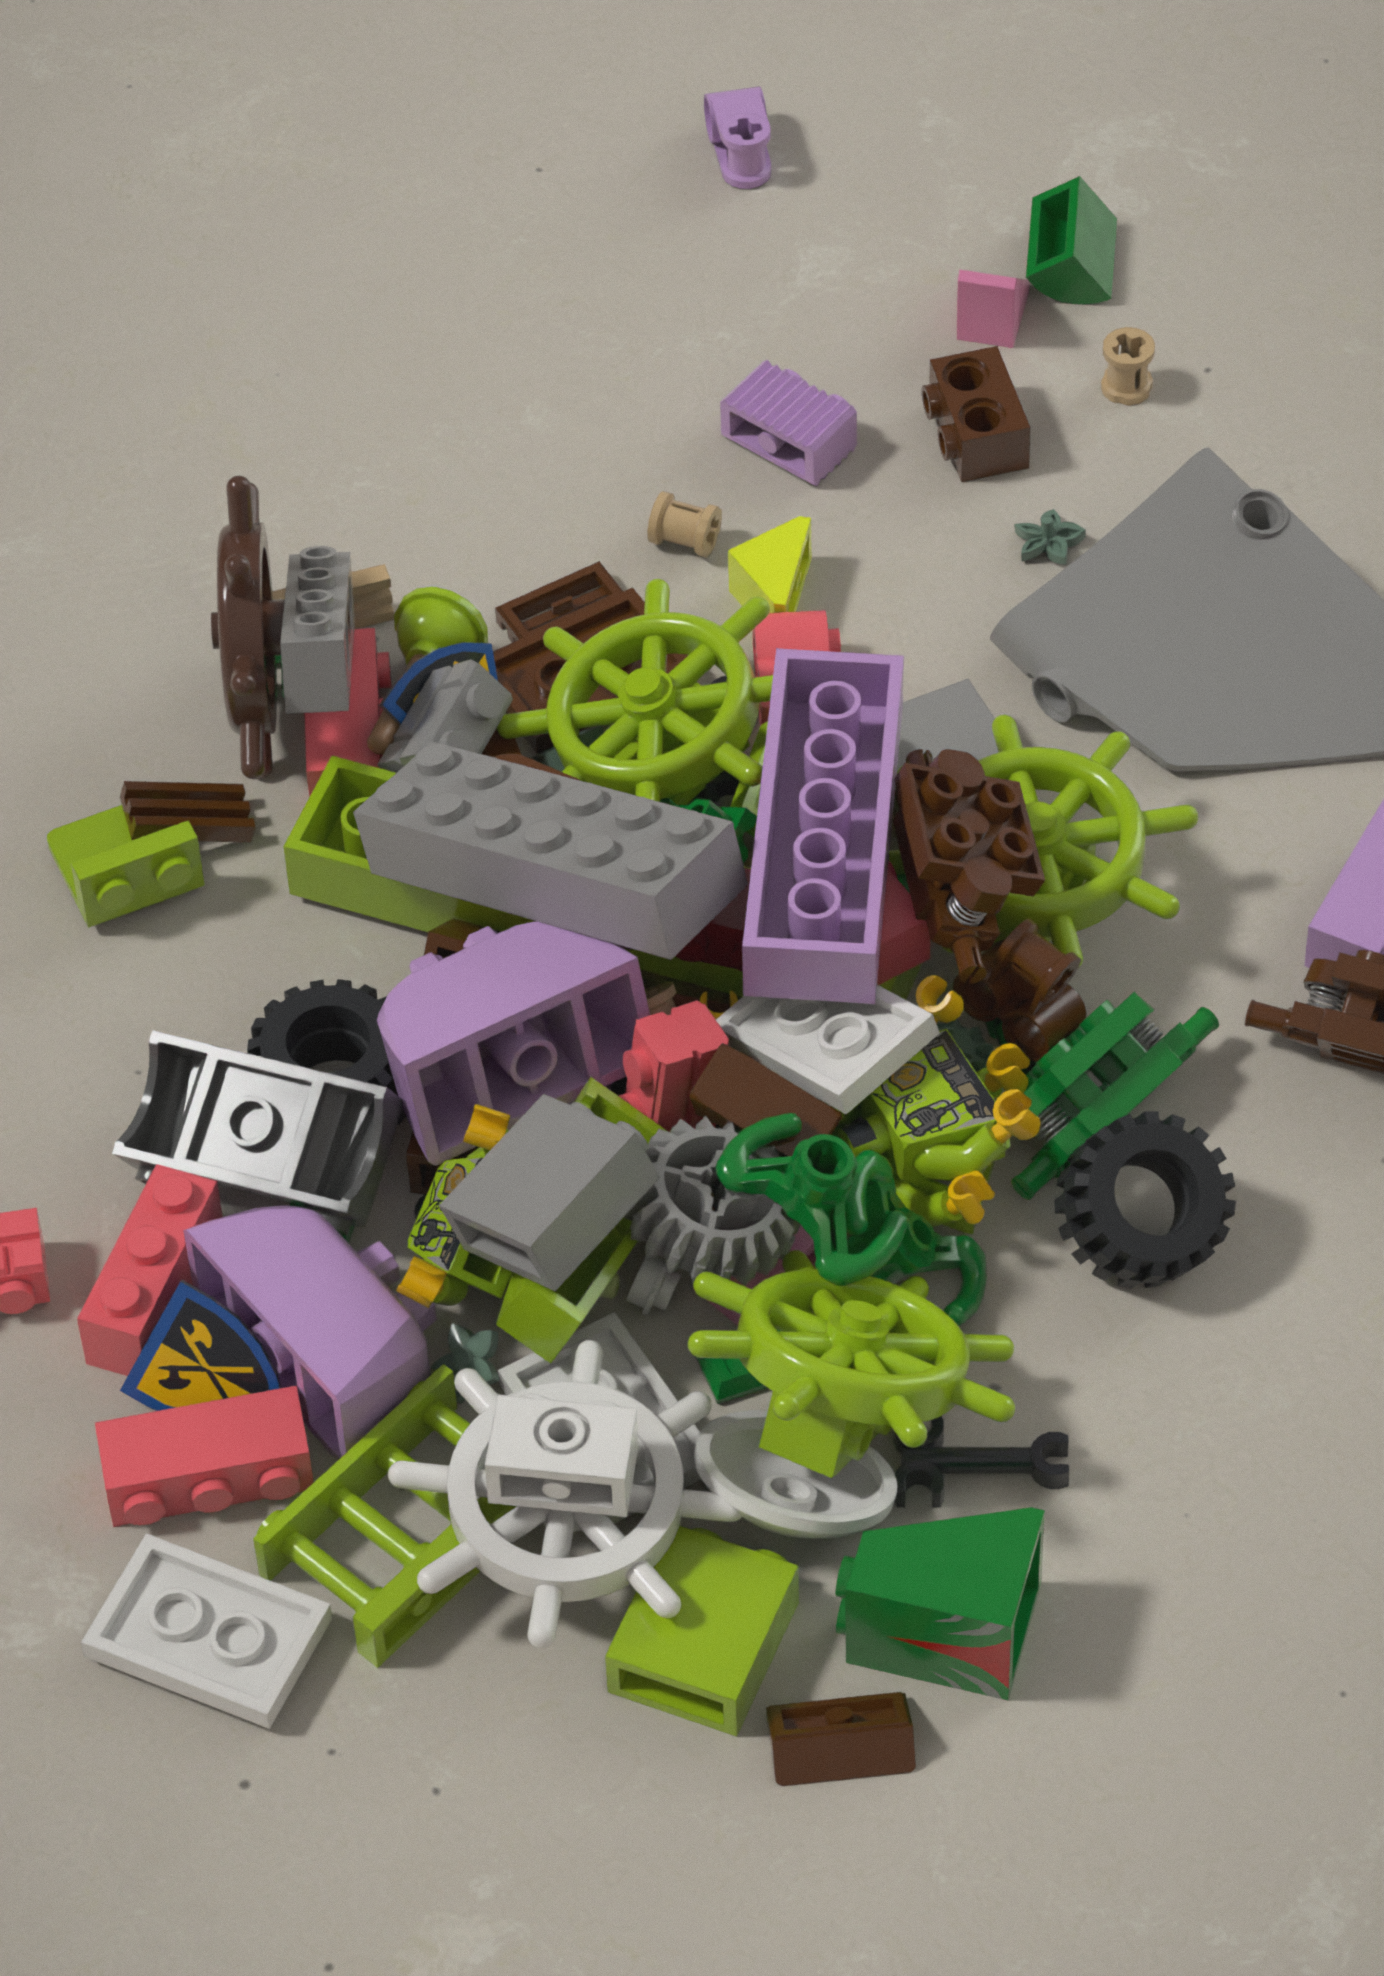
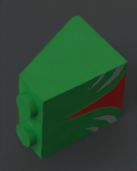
(944, 1599)

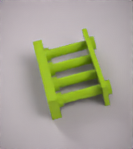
(399, 1609)

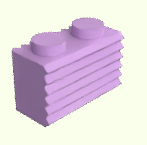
(789, 422)

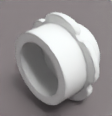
(653, 1285)

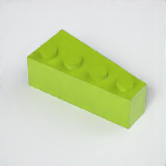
(547, 1317)

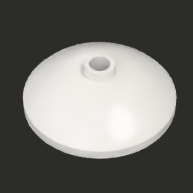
(785, 1494)

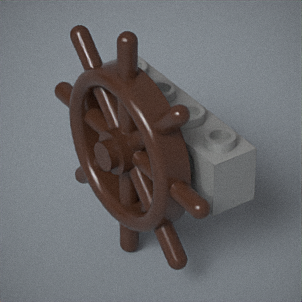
(306, 628)

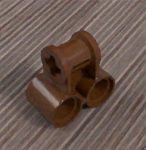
(1026, 991)

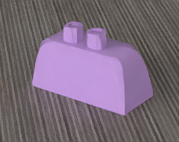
(506, 1025)
(318, 1314)

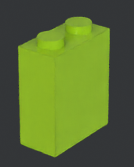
(721, 1641)

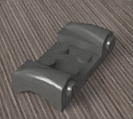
(263, 1128)

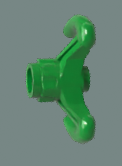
(811, 1191)
(922, 1248)

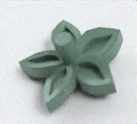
(1050, 537)
(470, 1352)

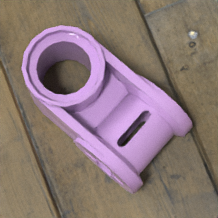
(739, 133)

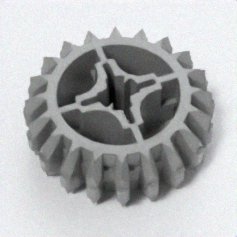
(677, 1217)

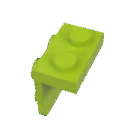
(121, 875)

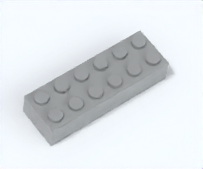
(552, 849)

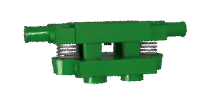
(1123, 1066)

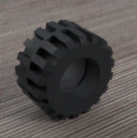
(324, 1027)
(1187, 1171)

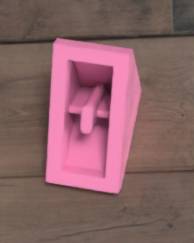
(990, 307)

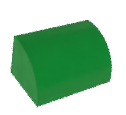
(1071, 244)

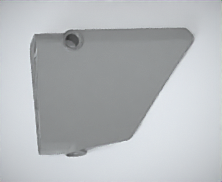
(1210, 633)

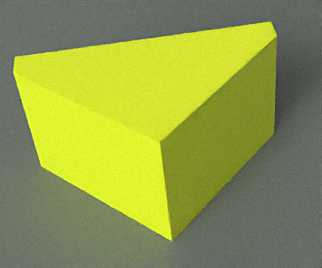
(772, 565)

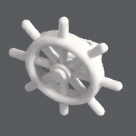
(566, 1463)

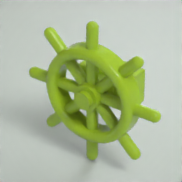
(666, 726)
(1077, 883)
(848, 1360)

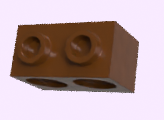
(977, 414)

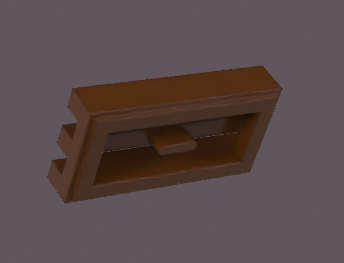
(558, 597)
(212, 809)

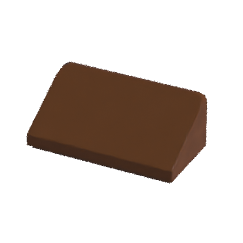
(841, 1738)

